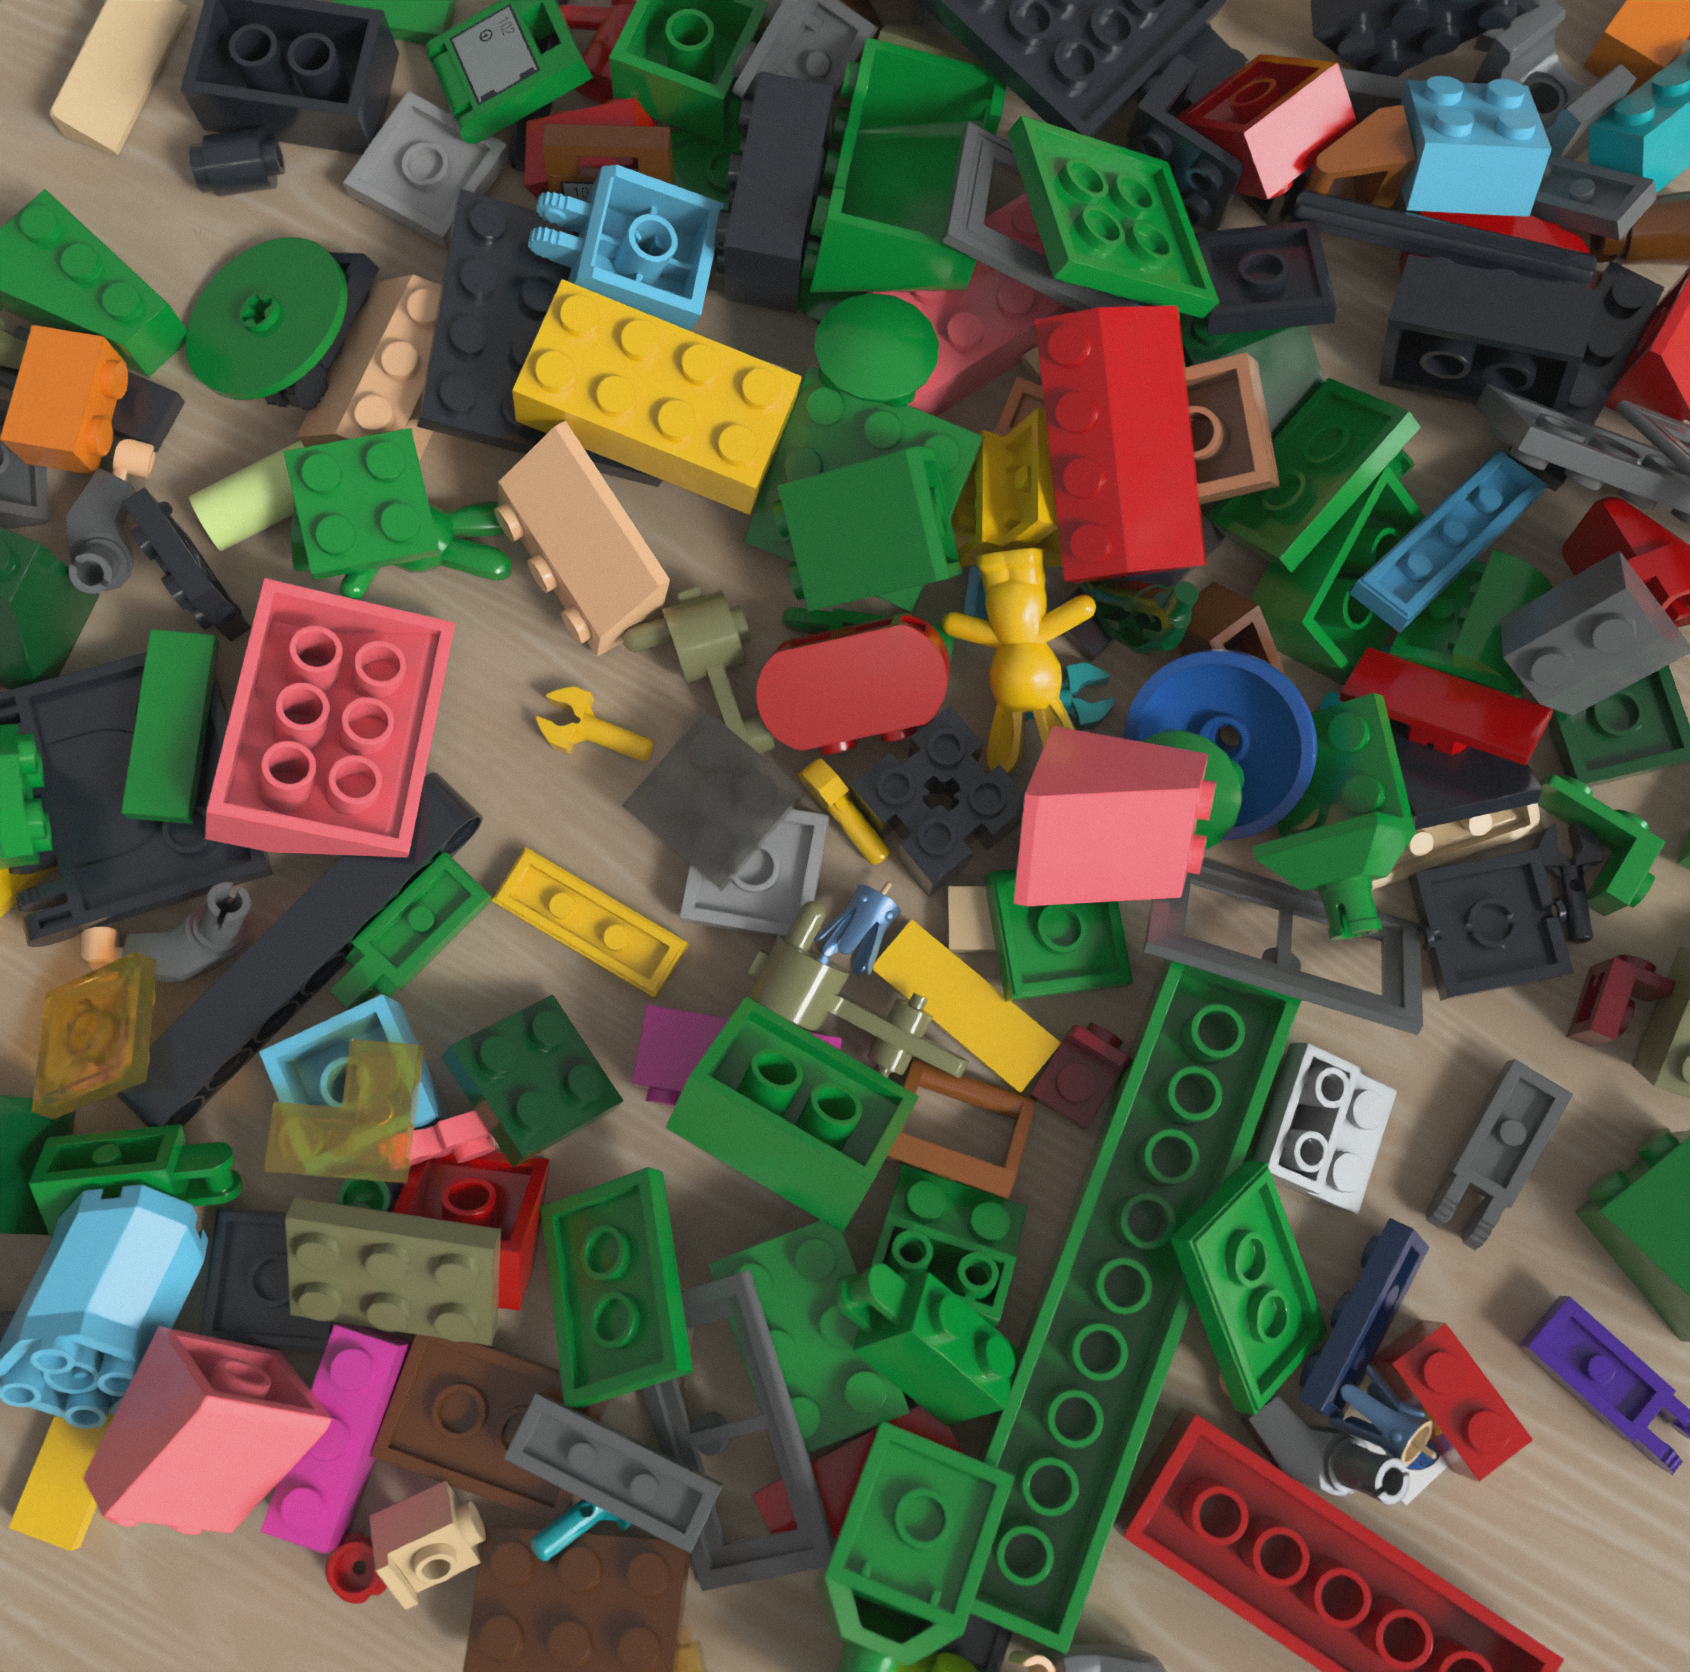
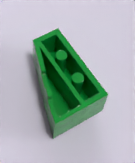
(73, 282)

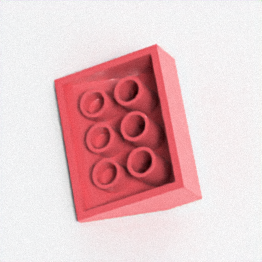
(329, 726)

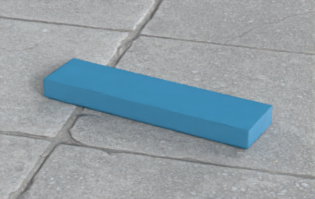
(1448, 540)

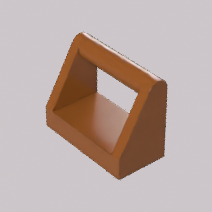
(1367, 160)
(953, 1164)

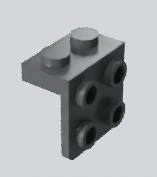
(805, 43)

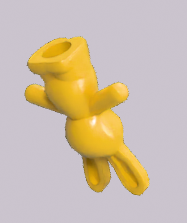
(1023, 667)

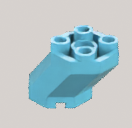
(98, 1301)

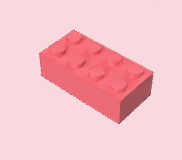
(987, 324)

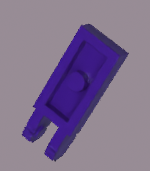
(1607, 1378)

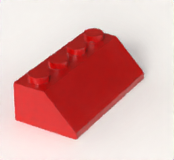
(1120, 442)

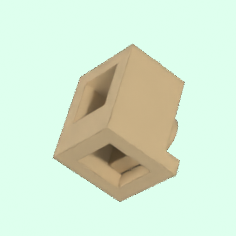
(425, 1541)

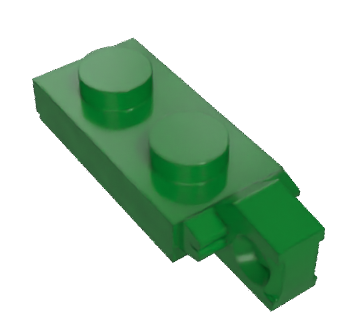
(411, 932)

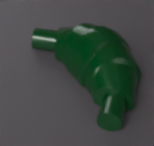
(1143, 613)

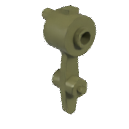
(707, 644)
(808, 986)

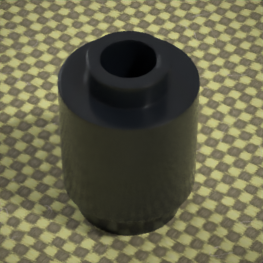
(236, 162)

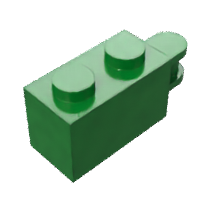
(131, 1157)
(929, 1343)

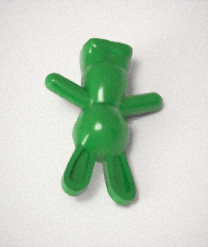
(455, 553)

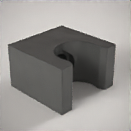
(1563, 103)

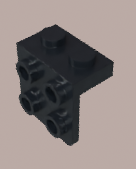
(1202, 170)

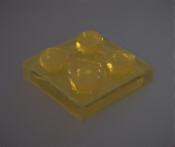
(95, 1036)

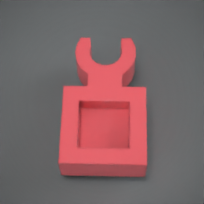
(461, 1135)

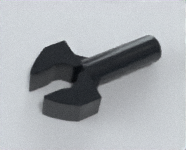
(1570, 875)

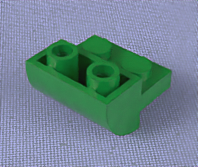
(1463, 624)
(955, 1235)

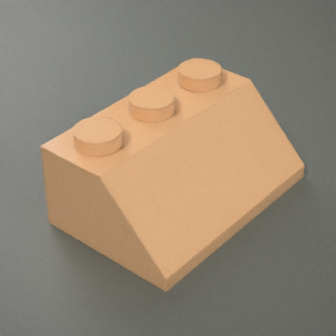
(381, 368)
(580, 541)

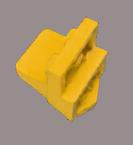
(1010, 496)

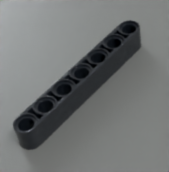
(289, 965)

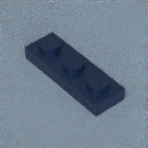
(1362, 1318)

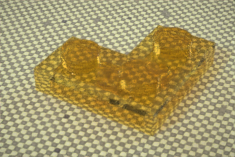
(367, 1134)

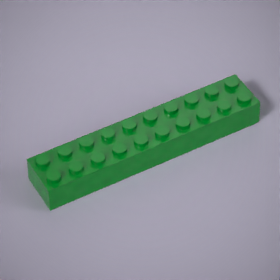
(1118, 1291)

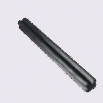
(1442, 239)

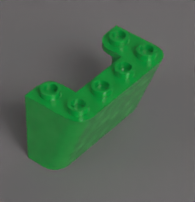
(897, 172)

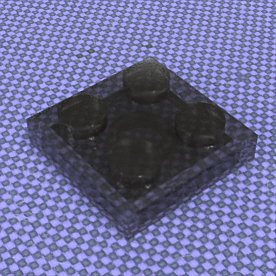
(713, 800)

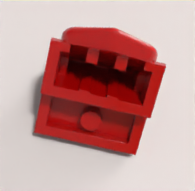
(1649, 548)

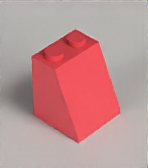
(1111, 820)
(202, 1434)

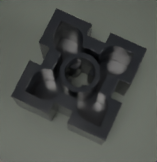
(937, 840)

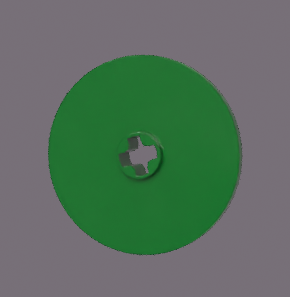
(266, 318)

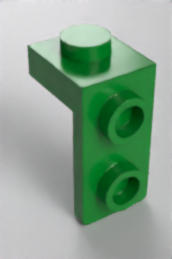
(1634, 849)

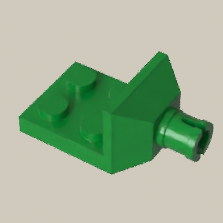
(1348, 820)
(910, 1551)

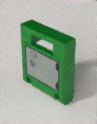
(496, 70)

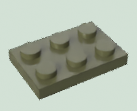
(393, 1271)

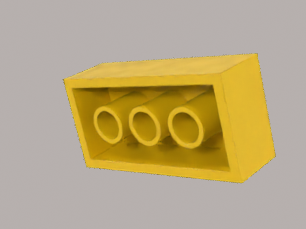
(656, 396)

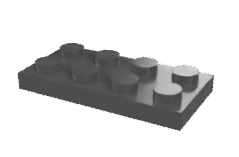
(1586, 451)

